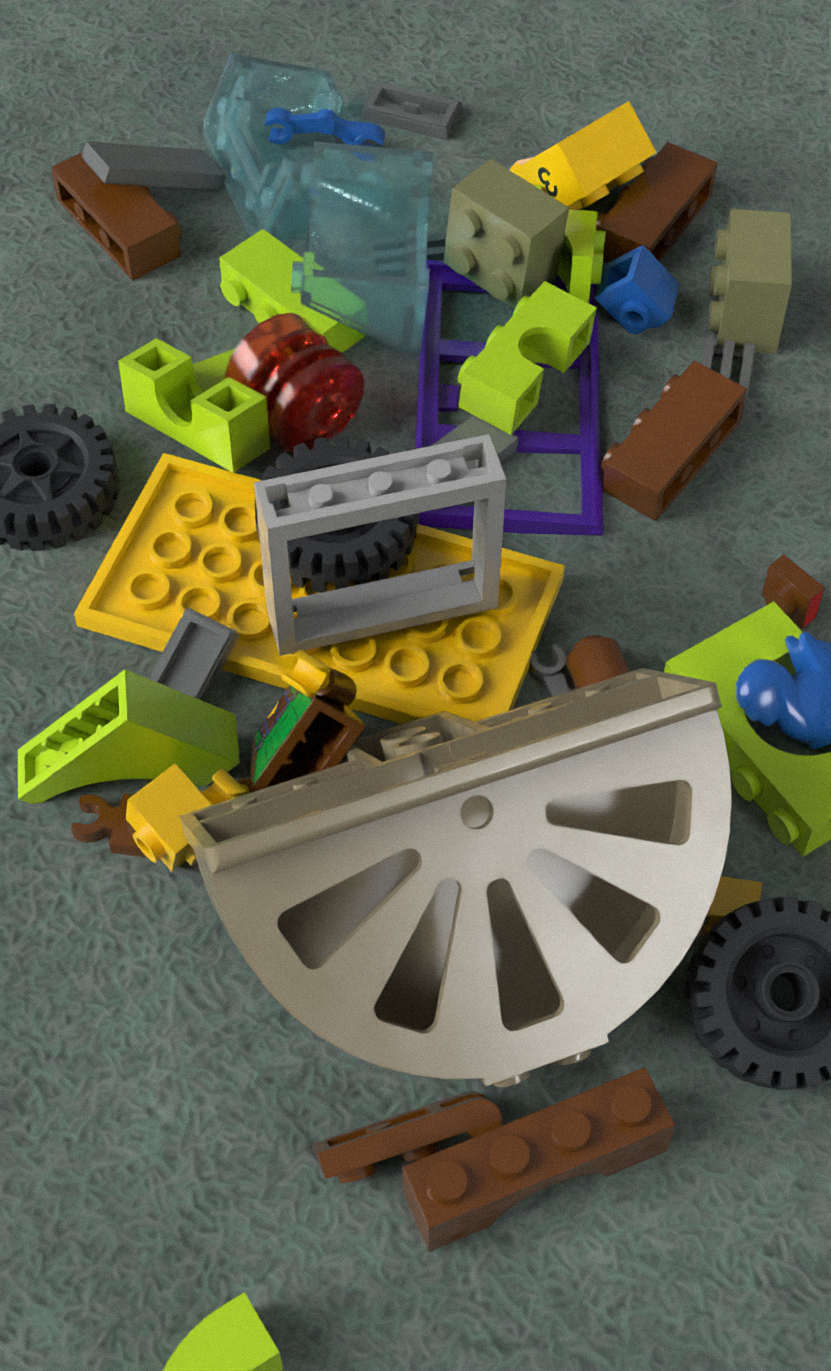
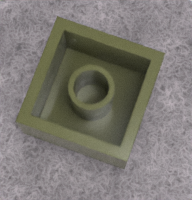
(504, 233)
(751, 279)

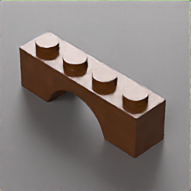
(490, 1173)

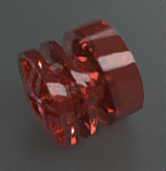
(304, 379)

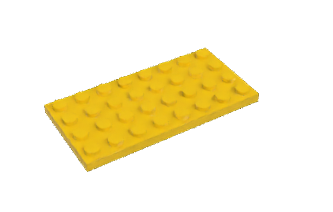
(200, 549)

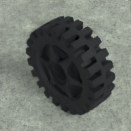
(53, 476)
(345, 553)
(734, 1001)

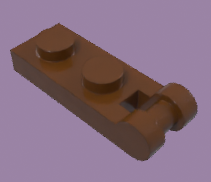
(408, 1134)

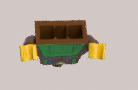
(302, 733)

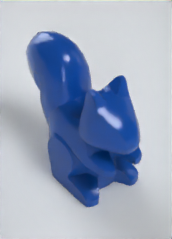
(795, 703)

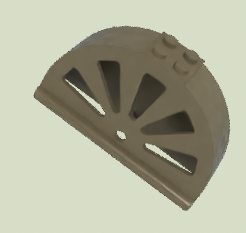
(484, 881)

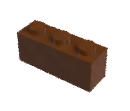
(658, 203)
(118, 218)
(673, 440)

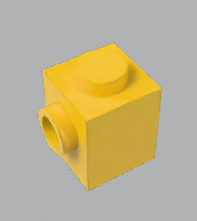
(156, 818)

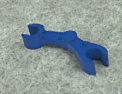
(324, 122)

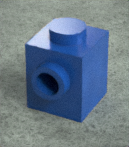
(638, 291)

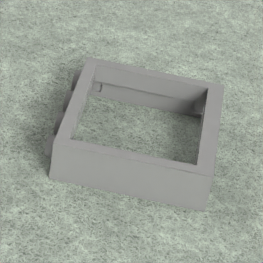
(371, 493)

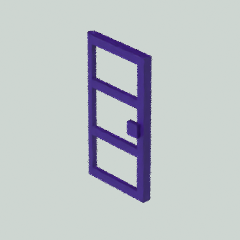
(442, 397)

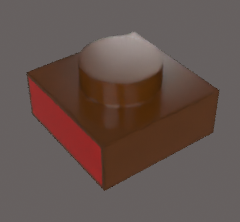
(792, 591)

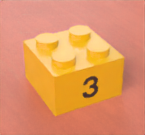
(591, 159)

